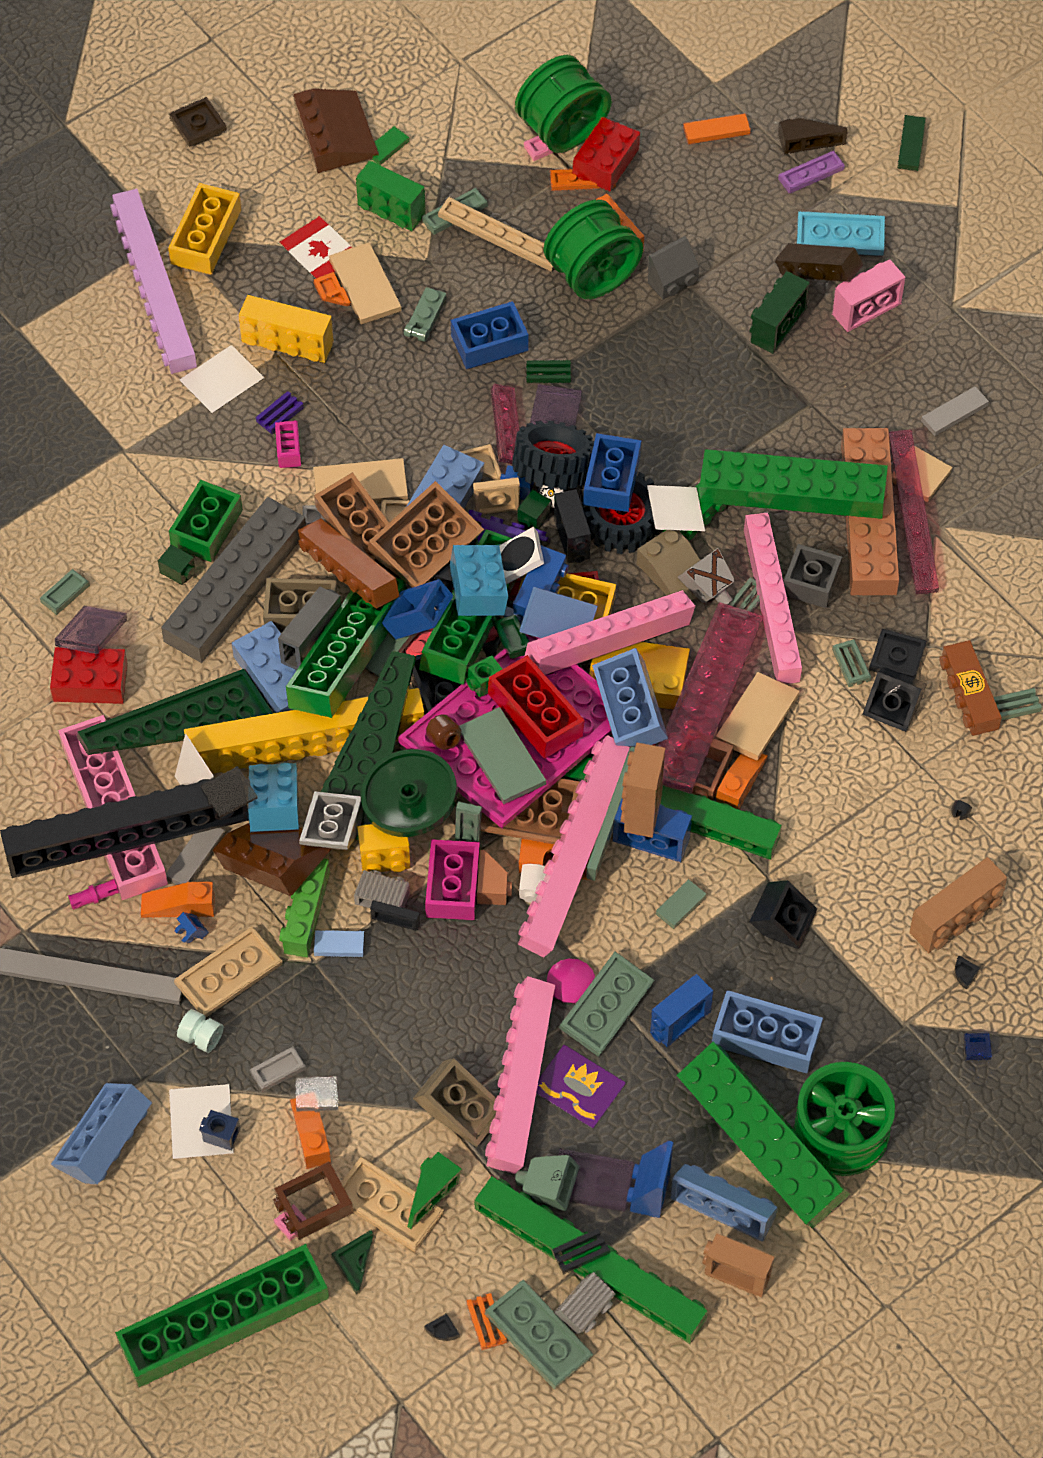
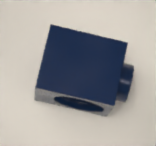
(225, 1138)

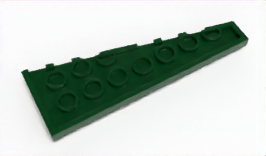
(164, 721)
(375, 729)

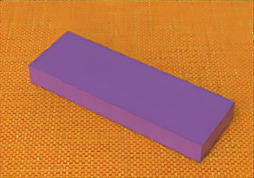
(811, 172)

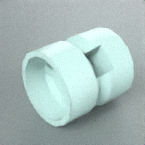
(199, 1030)

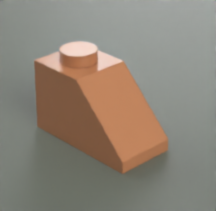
(492, 881)

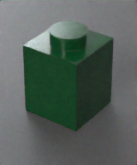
(534, 510)
(176, 565)

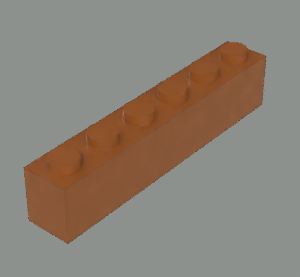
(348, 563)

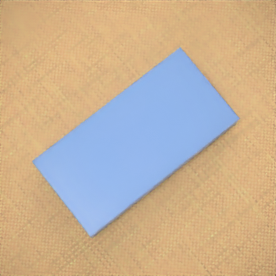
(339, 943)

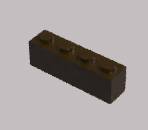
(819, 262)

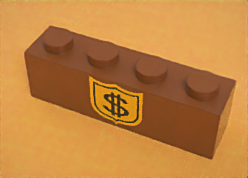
(970, 688)

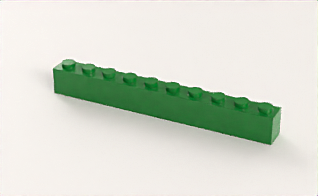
(714, 819)
(630, 1284)

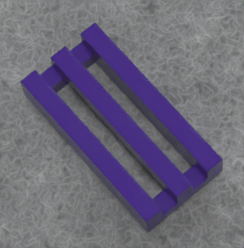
(277, 409)

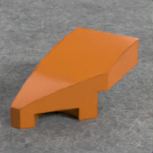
(330, 290)

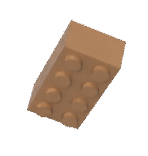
(351, 512)
(642, 789)
(958, 905)

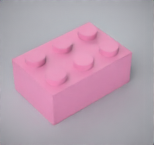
(868, 295)

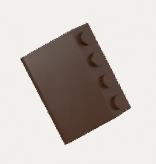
(334, 127)
(269, 857)

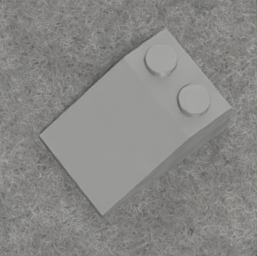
(332, 820)

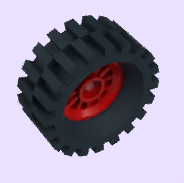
(552, 454)
(625, 530)

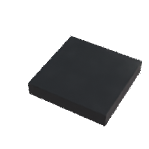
(898, 653)

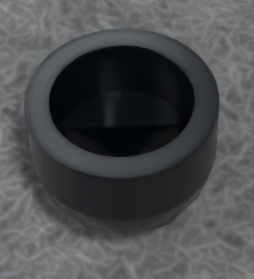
(960, 808)

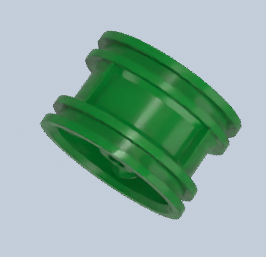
(562, 103)
(593, 249)
(851, 1083)

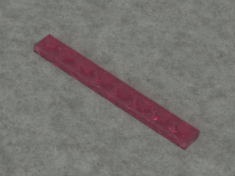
(913, 512)

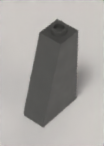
(307, 627)

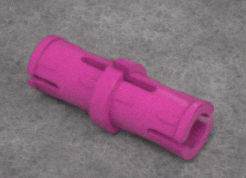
(93, 894)

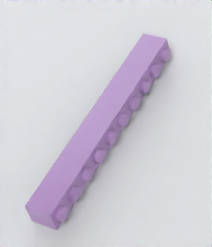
(154, 281)

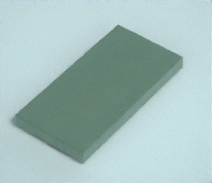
(502, 755)
(606, 1003)
(538, 1334)

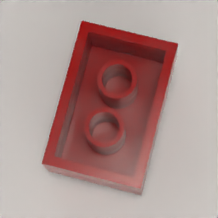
(606, 153)
(88, 676)

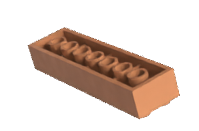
(871, 540)

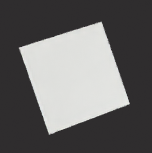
(676, 508)

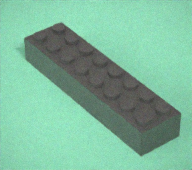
(233, 580)

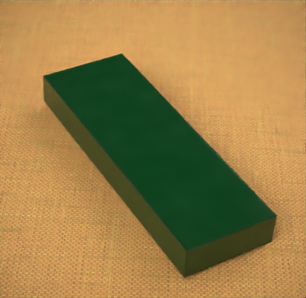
(911, 143)

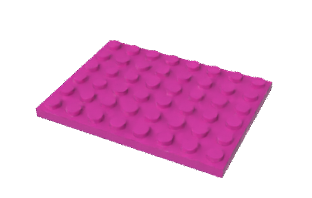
(465, 705)

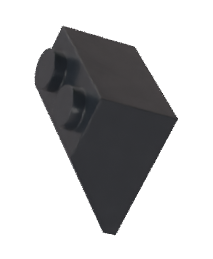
(894, 698)
(783, 914)

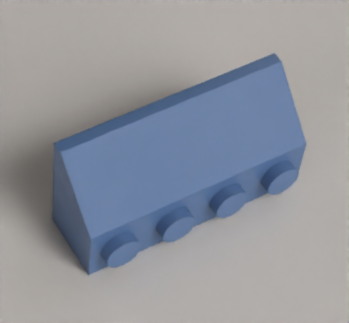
(629, 700)
(102, 1133)
(723, 1201)

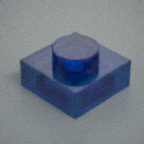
(977, 1046)

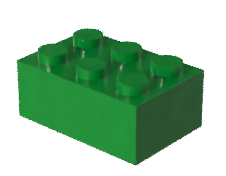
(390, 195)
(205, 520)

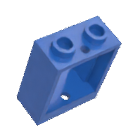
(415, 609)
(681, 1011)

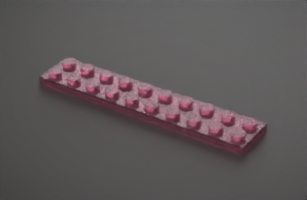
(707, 694)

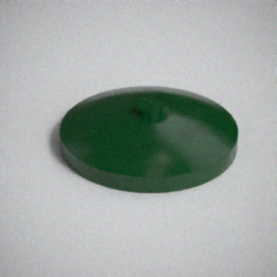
(409, 793)

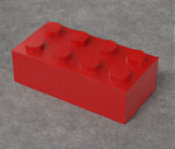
(536, 706)

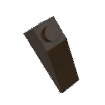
(807, 135)

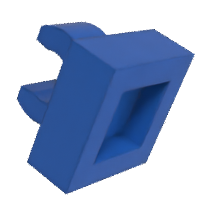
(193, 927)

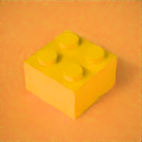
(382, 851)

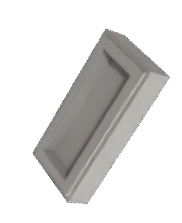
(277, 1069)

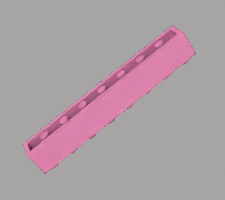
(773, 598)
(611, 632)
(520, 1075)

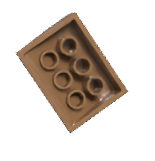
(423, 536)
(542, 818)

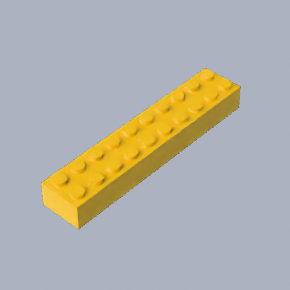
(285, 735)

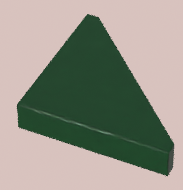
(353, 1259)

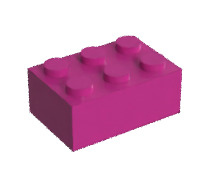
(452, 879)

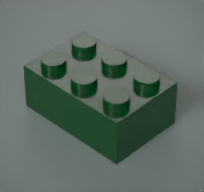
(779, 312)

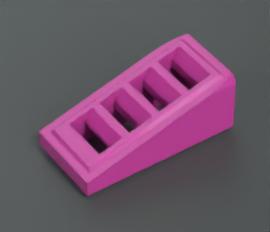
(288, 457)

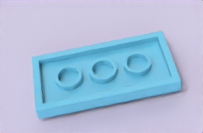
(842, 230)

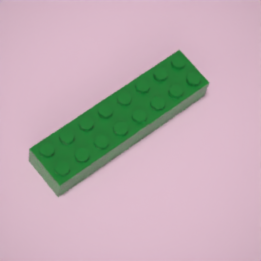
(793, 484)
(459, 639)
(339, 656)
(763, 1135)
(222, 1315)

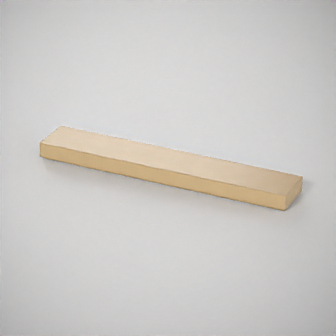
(494, 232)

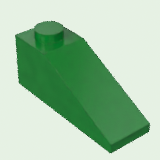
(436, 1180)

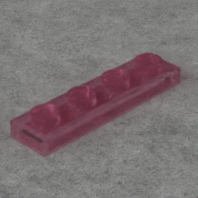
(505, 421)

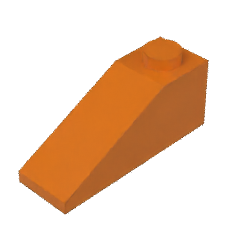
(739, 780)
(188, 897)
(311, 1136)

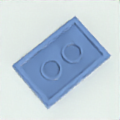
(553, 613)

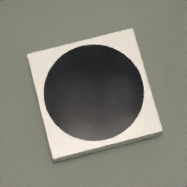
(521, 555)

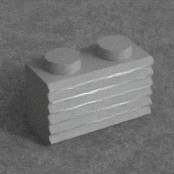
(377, 887)
(585, 1303)

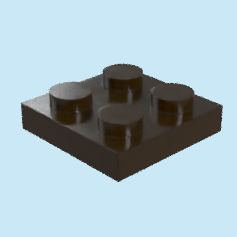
(197, 121)

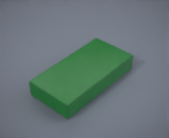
(389, 144)

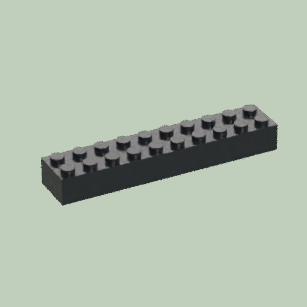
(112, 828)

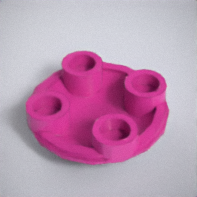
(570, 979)

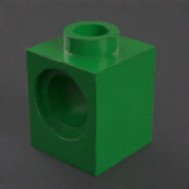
(483, 668)

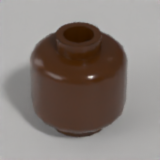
(443, 732)

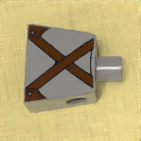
(709, 578)

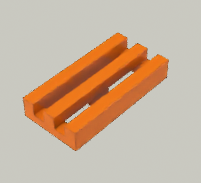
(480, 1301)

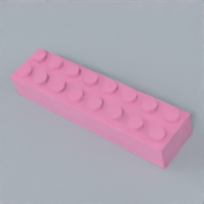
(104, 780)

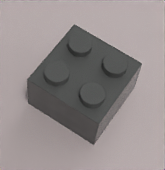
(812, 575)

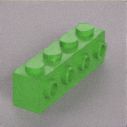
(304, 912)

